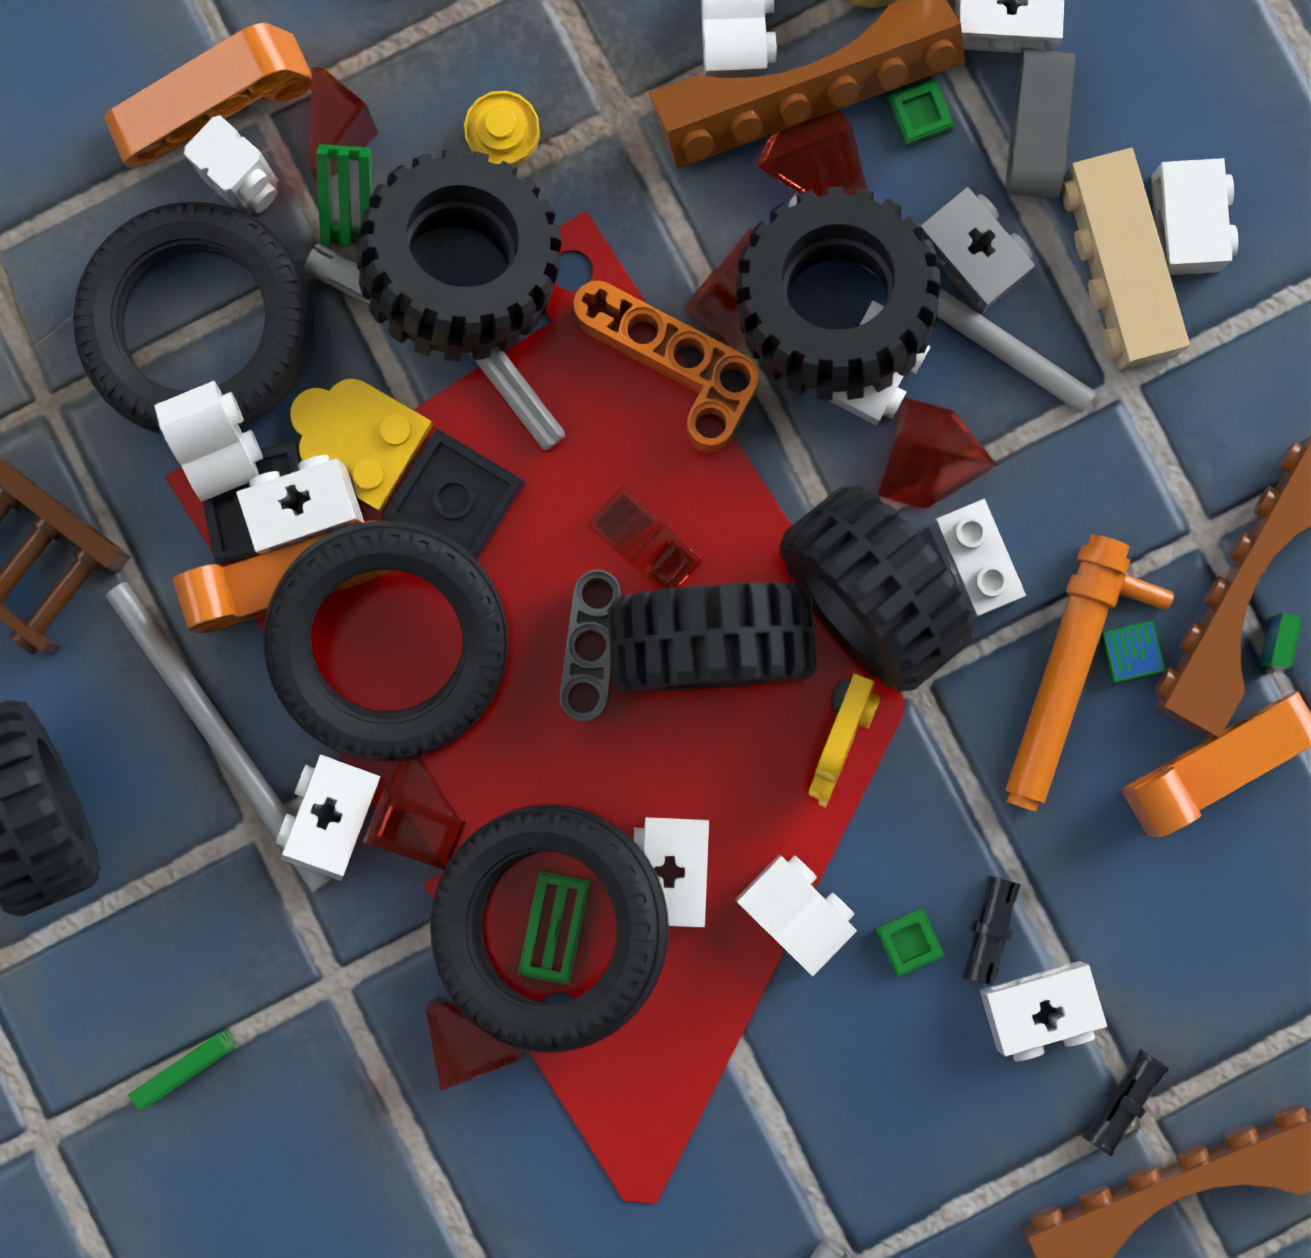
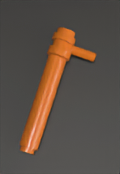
(1091, 595)

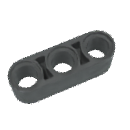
(1040, 123)
(580, 671)

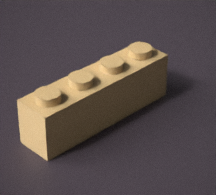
(1124, 259)

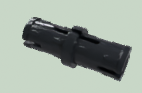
(991, 930)
(1125, 1102)

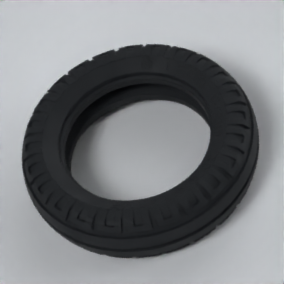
(173, 231)
(366, 731)
(461, 947)

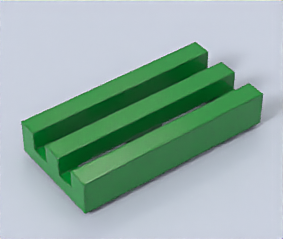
(345, 231)
(546, 972)
(183, 1070)

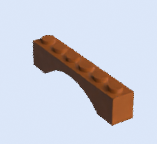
(718, 114)
(1209, 675)
(1106, 1218)

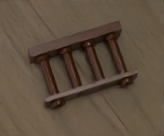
(51, 523)

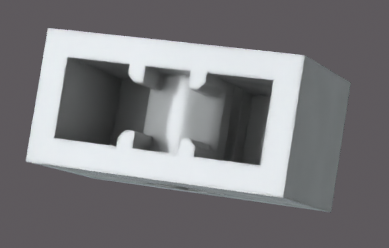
(981, 276)

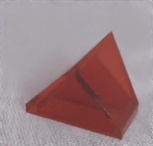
(336, 118)
(815, 156)
(930, 456)
(415, 817)
(461, 1047)

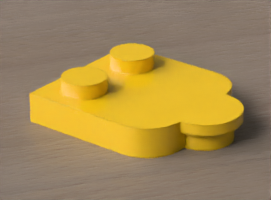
(362, 430)
(856, 710)

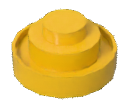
(502, 127)

